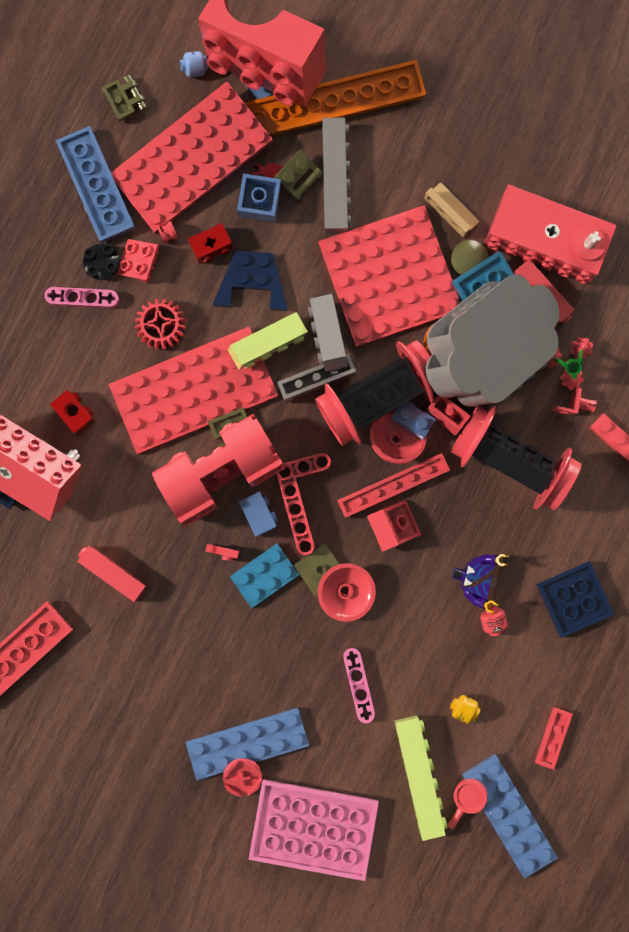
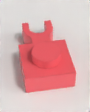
(228, 554)

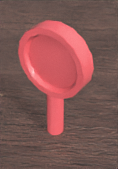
(469, 797)

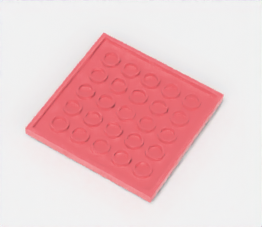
(389, 276)

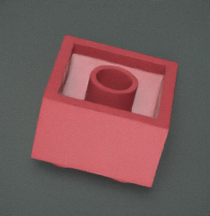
(394, 525)

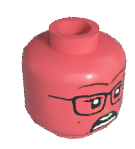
(494, 623)

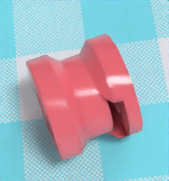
(167, 232)

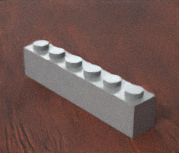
(334, 176)

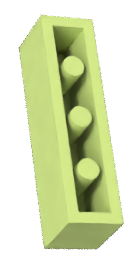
(267, 341)

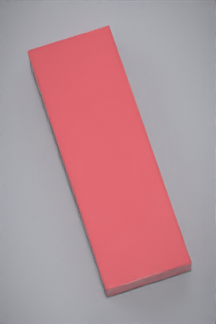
(553, 738)

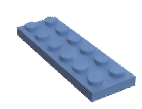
(95, 184)
(251, 741)
(512, 818)

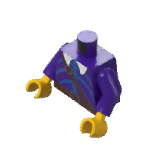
(480, 579)

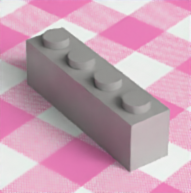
(328, 333)
(313, 380)

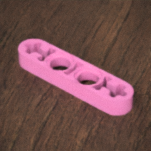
(82, 297)
(357, 685)

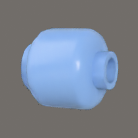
(194, 64)

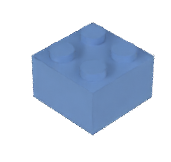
(259, 198)

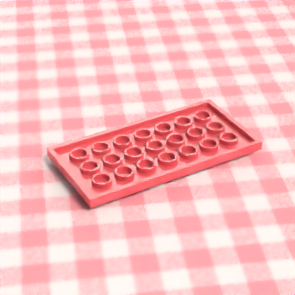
(191, 157)
(189, 392)

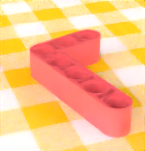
(296, 498)

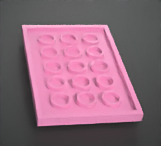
(313, 830)

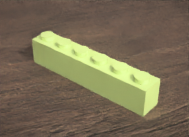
(419, 777)

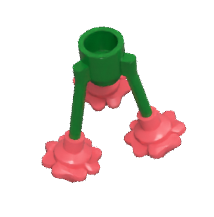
(572, 372)

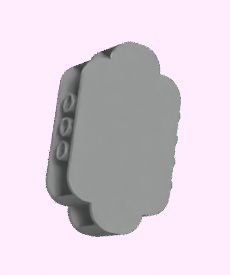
(493, 341)

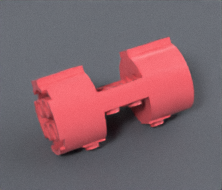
(189, 485)

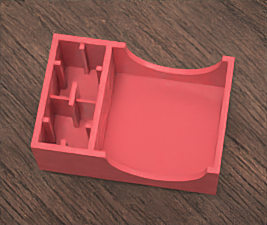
(276, 55)

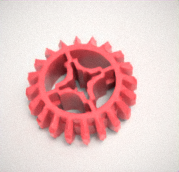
(167, 323)

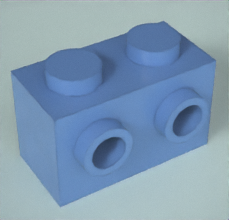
(258, 514)

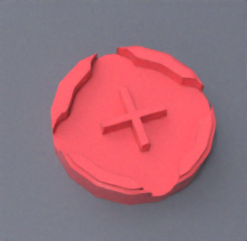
(242, 777)

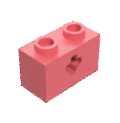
(448, 414)

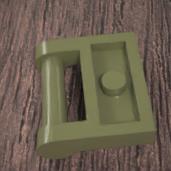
(294, 170)

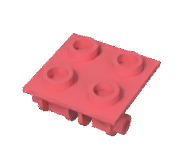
(138, 260)

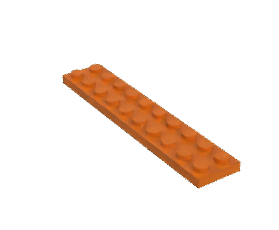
(343, 98)

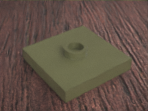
(315, 566)

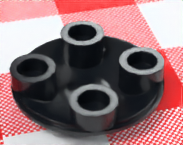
(101, 261)

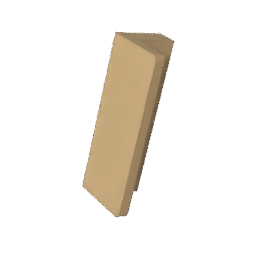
(451, 209)

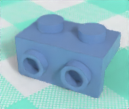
(413, 419)

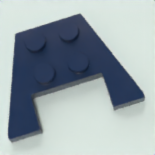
(252, 272)

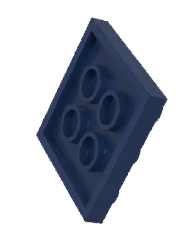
(574, 599)

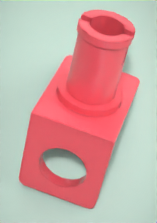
(576, 403)

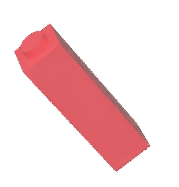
(535, 277)
(111, 573)

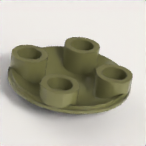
(468, 255)

